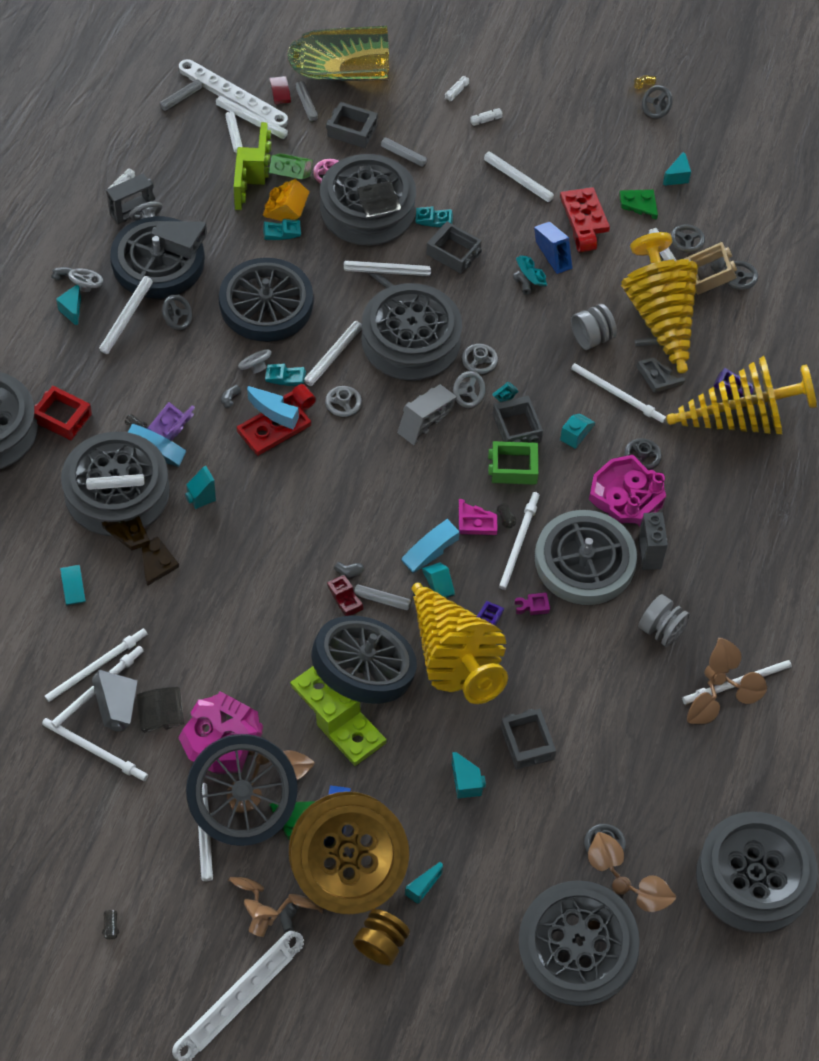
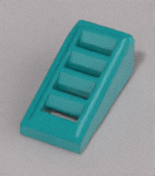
(420, 887)

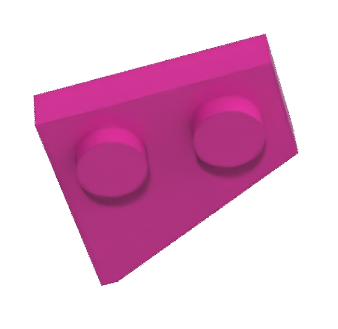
(476, 520)

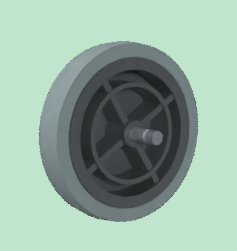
(585, 557)

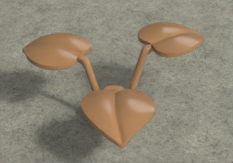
(725, 657)
(300, 763)
(653, 890)
(262, 913)

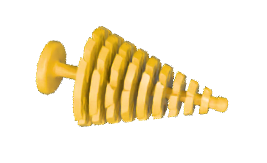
(664, 296)
(760, 398)
(459, 647)

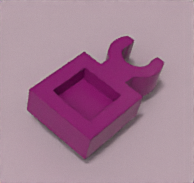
(535, 604)

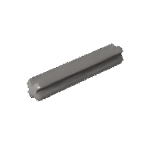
(181, 95)
(306, 101)
(404, 152)
(382, 597)

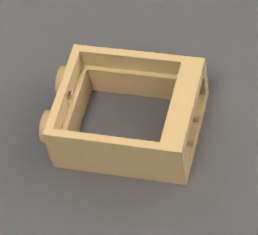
(707, 256)

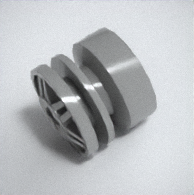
(593, 326)
(661, 618)

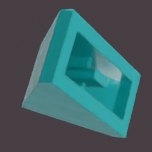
(678, 172)
(70, 303)
(439, 579)

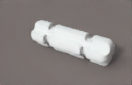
(456, 88)
(486, 117)
(128, 174)

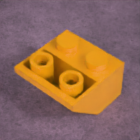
(286, 201)

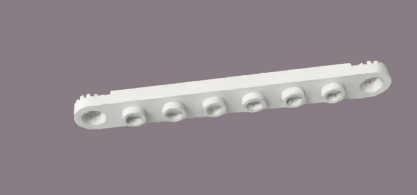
(231, 92)
(238, 996)

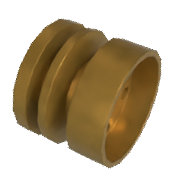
(381, 937)

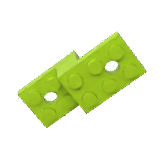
(252, 166)
(339, 718)

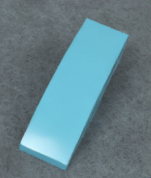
(273, 407)
(171, 451)
(431, 546)

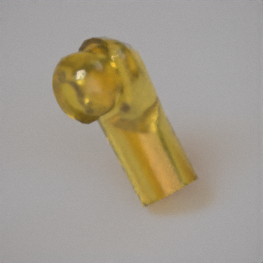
(644, 79)

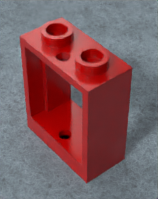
(74, 424)

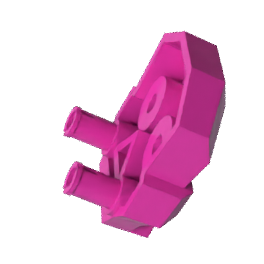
(616, 480)
(214, 712)

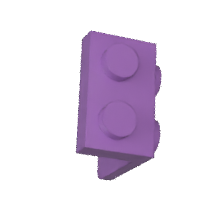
(170, 421)

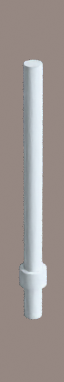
(647, 410)
(529, 511)
(128, 643)
(125, 662)
(725, 686)
(127, 767)

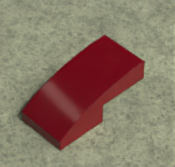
(280, 90)
(345, 596)

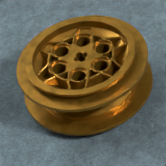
(368, 884)

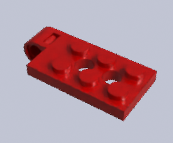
(584, 225)
(298, 397)

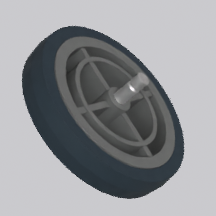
(140, 255)

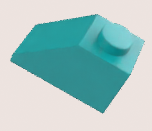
(576, 430)
(201, 489)
(467, 777)

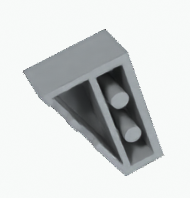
(424, 411)

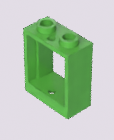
(286, 165)
(514, 476)

